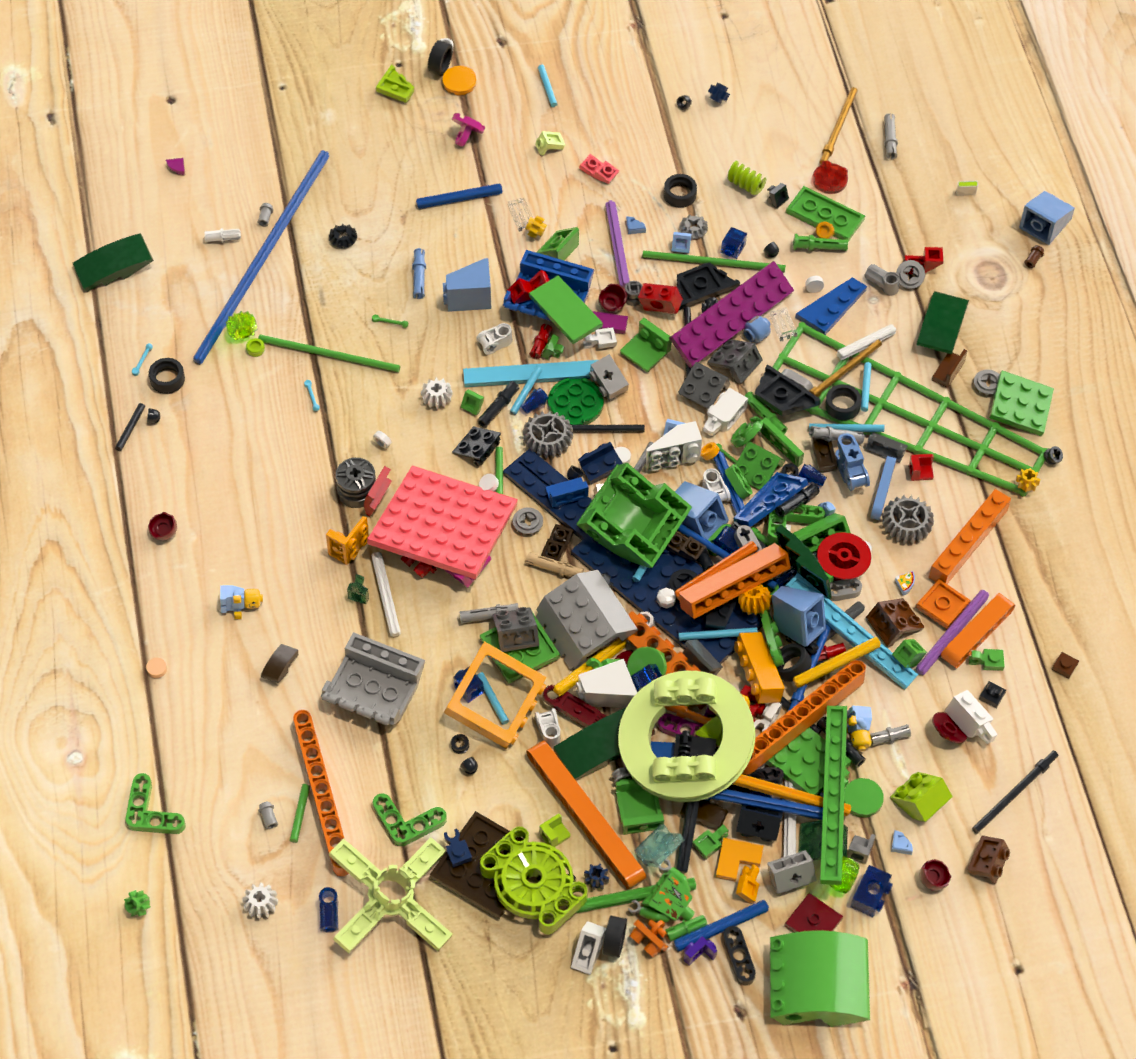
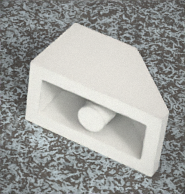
(588, 947)

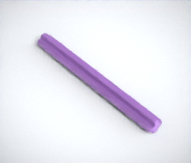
(617, 243)
(952, 632)

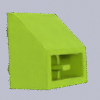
(922, 795)

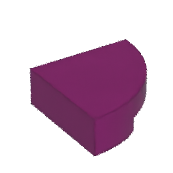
(176, 165)

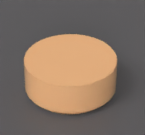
(156, 668)

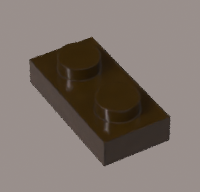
(824, 454)

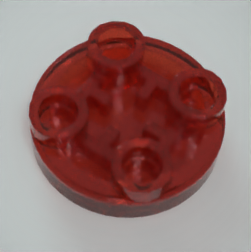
(830, 178)

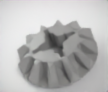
(697, 232)
(918, 271)
(981, 378)
(532, 515)

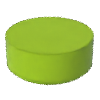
(255, 347)

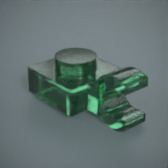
(357, 591)

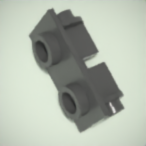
(886, 446)

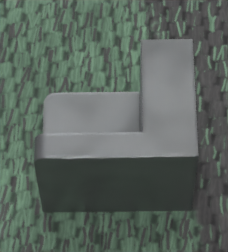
(860, 848)

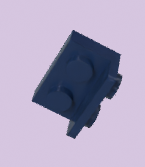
(599, 462)

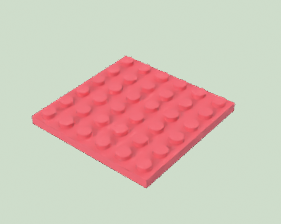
(443, 522)

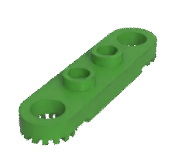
(773, 640)

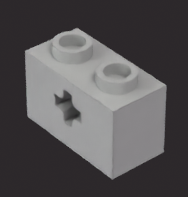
(608, 368)
(791, 872)

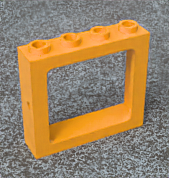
(482, 725)

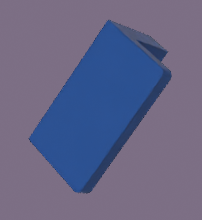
(567, 492)

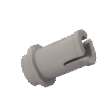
(265, 211)
(268, 815)

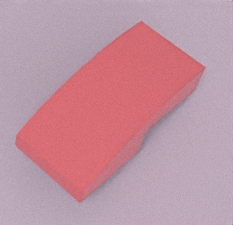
(601, 171)

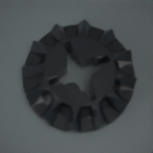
(344, 241)
(681, 576)

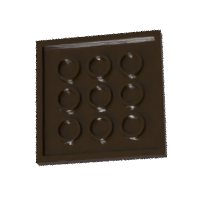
(466, 878)

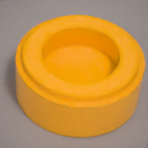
(825, 230)
(709, 451)

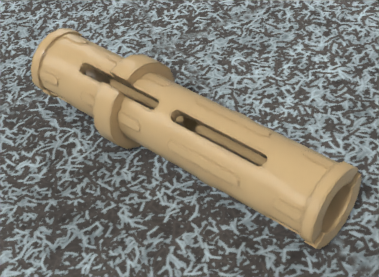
(561, 568)

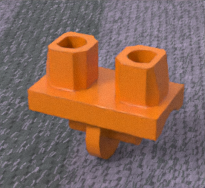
(642, 931)

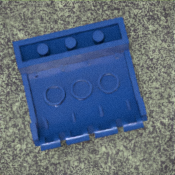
(574, 275)

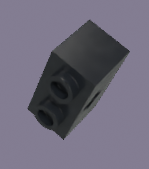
(769, 820)

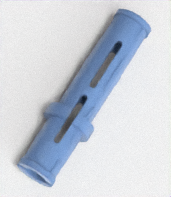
(419, 270)

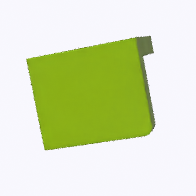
(554, 831)

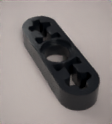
(743, 947)

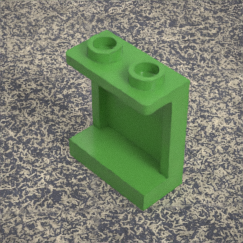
(637, 808)

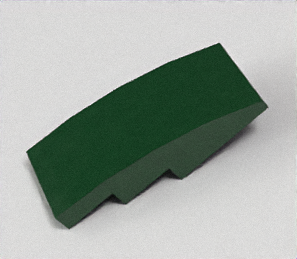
(113, 261)
(942, 322)
(803, 561)
(591, 747)

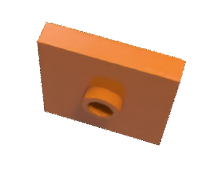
(942, 603)

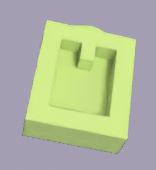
(549, 140)

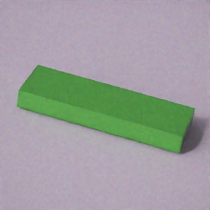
(782, 442)

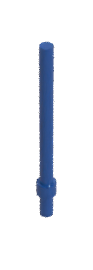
(715, 549)
(798, 696)

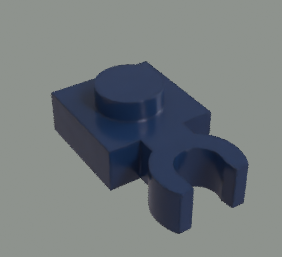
(457, 850)

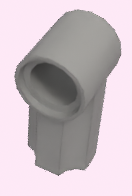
(887, 280)

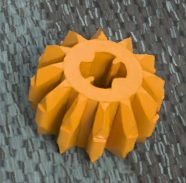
(755, 600)

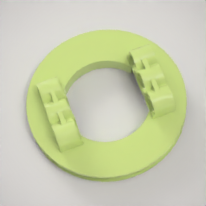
(684, 776)

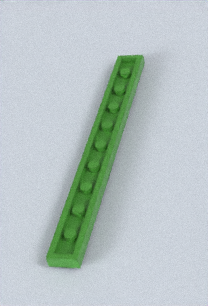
(834, 796)

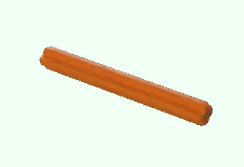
(735, 557)

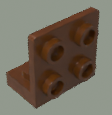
(893, 619)

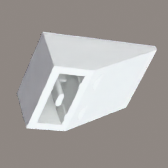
(675, 448)

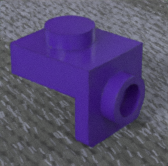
(696, 949)

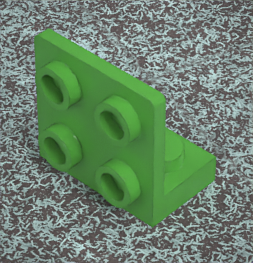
(647, 346)
(758, 464)

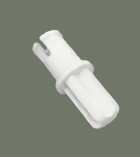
(222, 235)

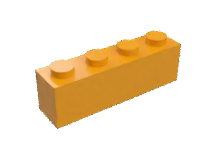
(759, 667)

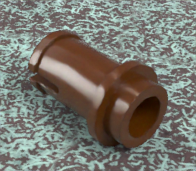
(1036, 253)

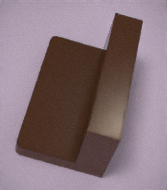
(949, 368)

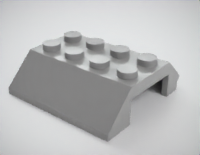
(583, 617)
(374, 680)

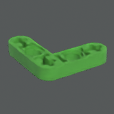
(809, 515)
(146, 816)
(407, 828)

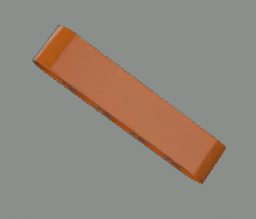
(977, 630)

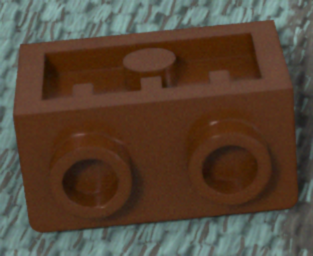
(989, 858)

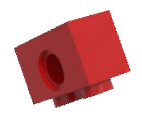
(660, 298)

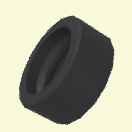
(440, 57)
(680, 180)
(165, 364)
(842, 413)
(788, 652)
(614, 936)

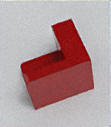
(921, 467)

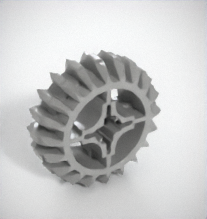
(551, 439)
(906, 512)

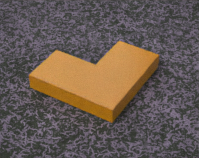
(736, 852)

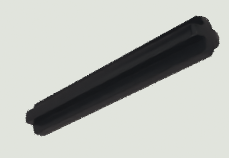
(688, 834)

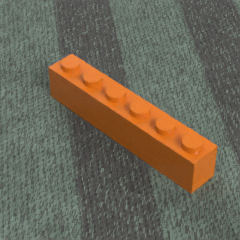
(970, 537)
(734, 580)

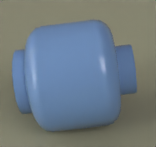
(757, 329)

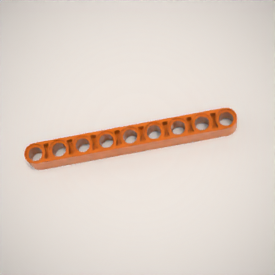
(806, 713)
(319, 783)
(586, 814)

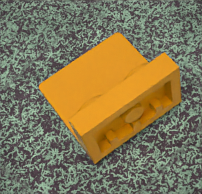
(347, 547)

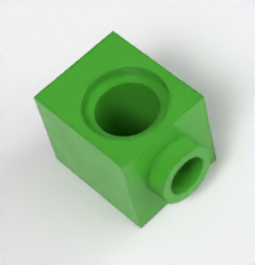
(909, 653)

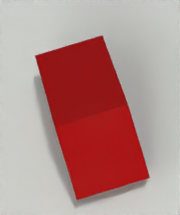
(931, 258)
(521, 288)

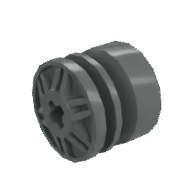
(354, 481)

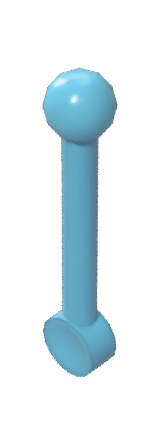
(135, 371)
(308, 384)

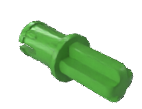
(685, 927)

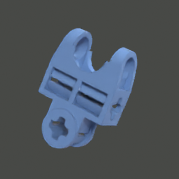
(851, 463)

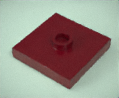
(813, 916)

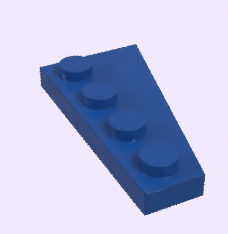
(831, 307)

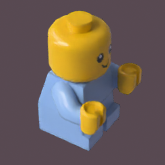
(235, 598)
(859, 726)

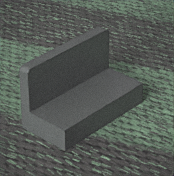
(701, 658)

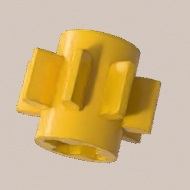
(536, 226)
(1028, 480)

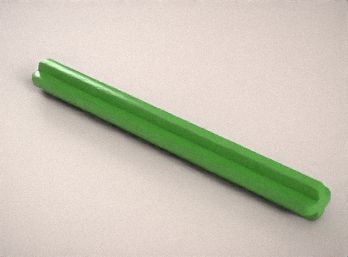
(622, 897)

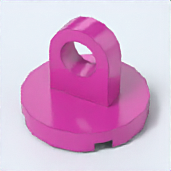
(467, 125)

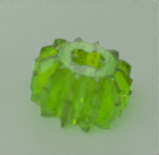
(241, 325)
(849, 873)

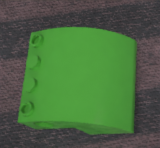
(634, 516)
(819, 978)

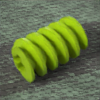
(745, 179)

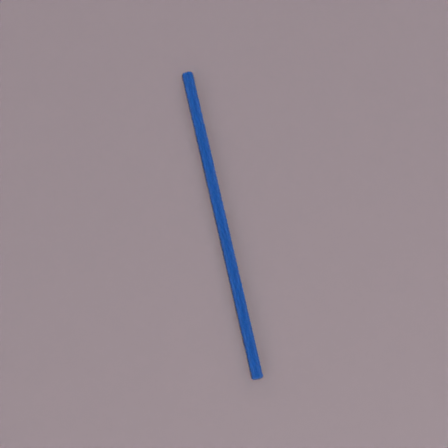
(261, 257)

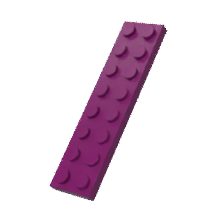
(731, 313)

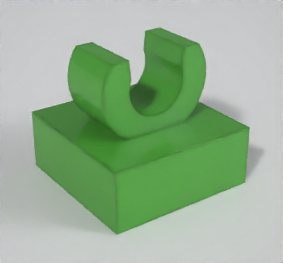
(552, 348)
(472, 402)

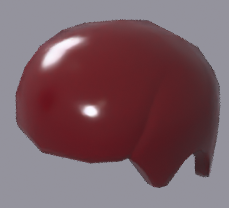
(612, 298)
(162, 526)
(935, 875)

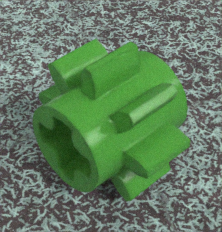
(137, 903)

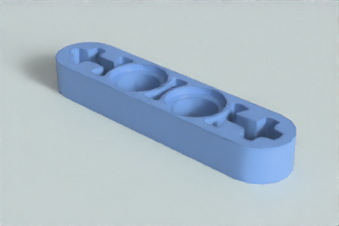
(883, 488)

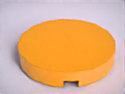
(459, 80)

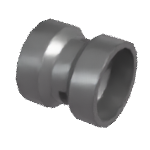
(633, 290)

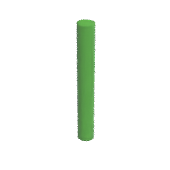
(499, 468)
(299, 813)

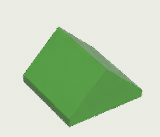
(561, 243)

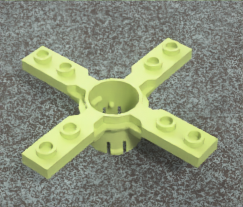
(378, 903)

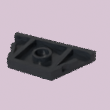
(703, 283)
(783, 394)

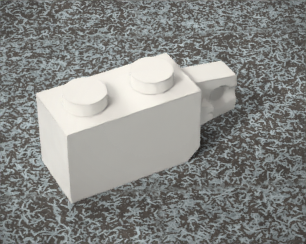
(725, 412)
(971, 717)

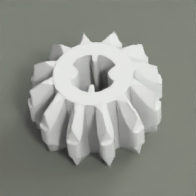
(436, 393)
(252, 898)

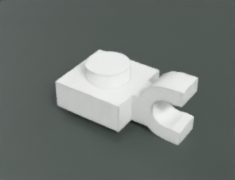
(603, 338)
(770, 715)

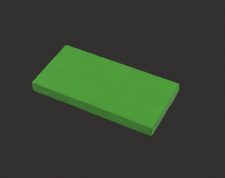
(816, 208)
(565, 309)

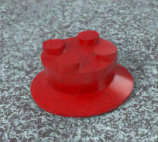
(844, 556)

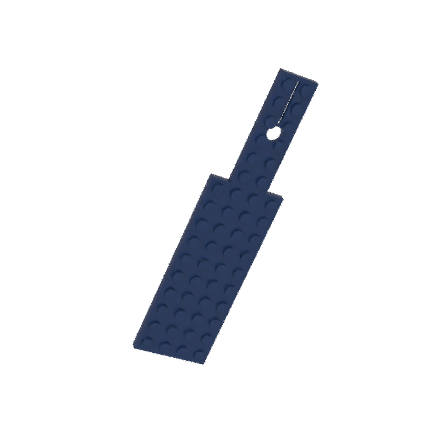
(596, 557)

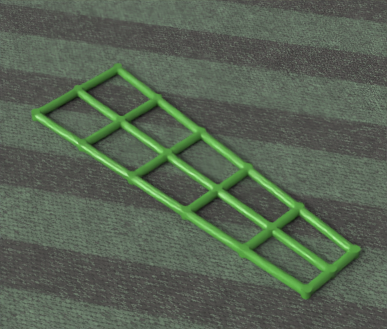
(930, 425)

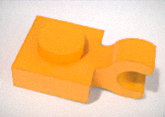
(747, 884)

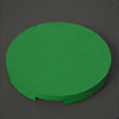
(576, 400)

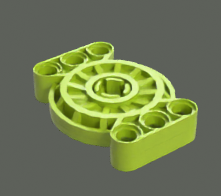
(530, 899)

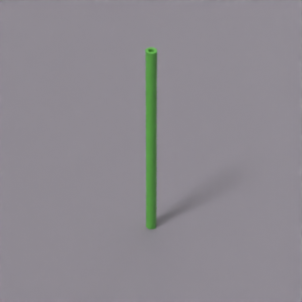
(700, 259)
(330, 353)

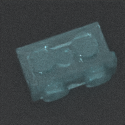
(658, 846)

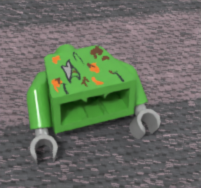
(667, 898)

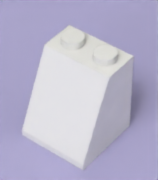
(606, 686)

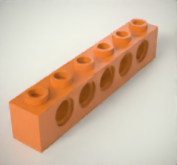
(653, 635)

